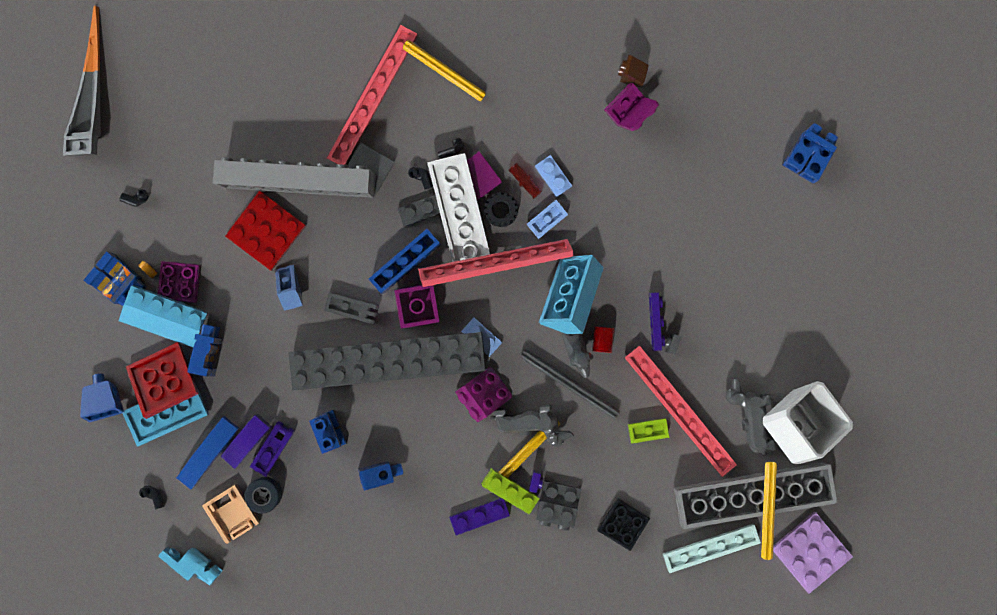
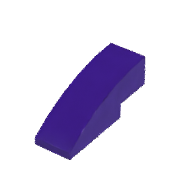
(246, 441)

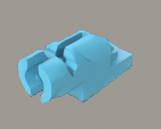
(190, 564)

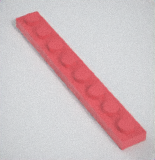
(371, 97)
(495, 262)
(680, 411)

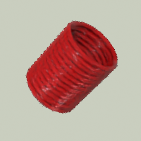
(603, 339)

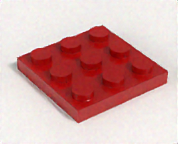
(265, 230)
(162, 380)

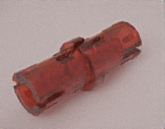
(525, 180)

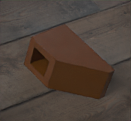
(633, 71)

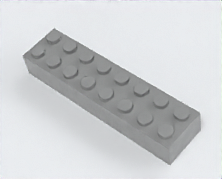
(294, 178)
(744, 495)

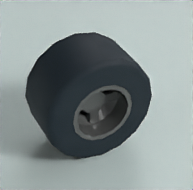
(263, 501)

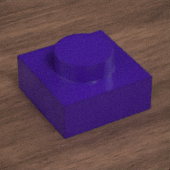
(536, 481)

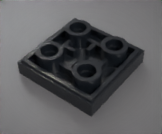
(623, 524)

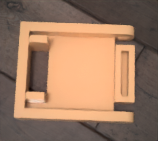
(233, 517)

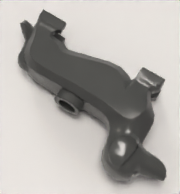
(577, 353)
(754, 413)
(531, 421)

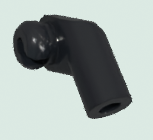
(452, 151)
(422, 175)
(135, 200)
(154, 494)

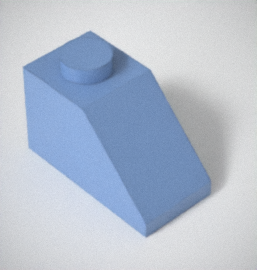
(288, 287)

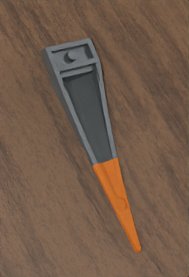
(84, 123)

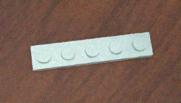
(711, 548)

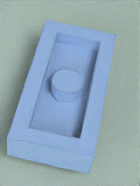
(553, 176)
(547, 219)
(490, 341)

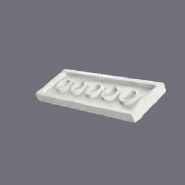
(458, 207)

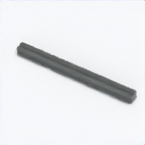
(570, 384)

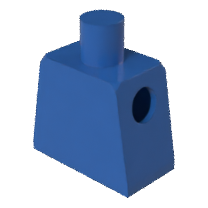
(100, 400)
(370, 475)

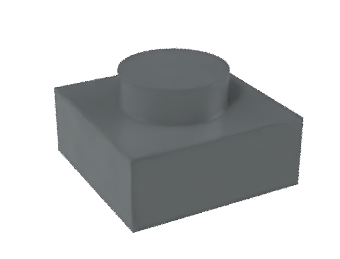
(672, 344)

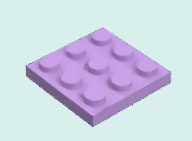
(811, 552)

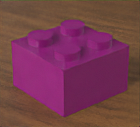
(416, 305)

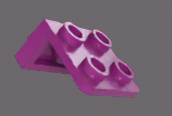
(630, 108)
(483, 394)

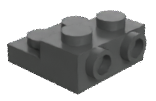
(558, 505)

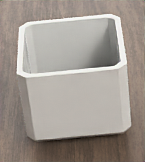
(818, 420)

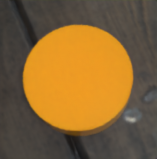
(147, 269)

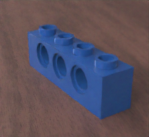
(404, 261)

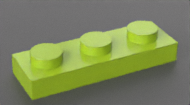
(510, 491)

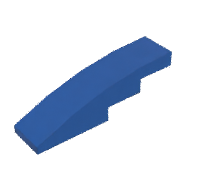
(207, 452)

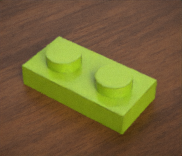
(648, 430)

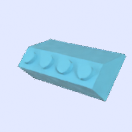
(572, 294)
(162, 315)

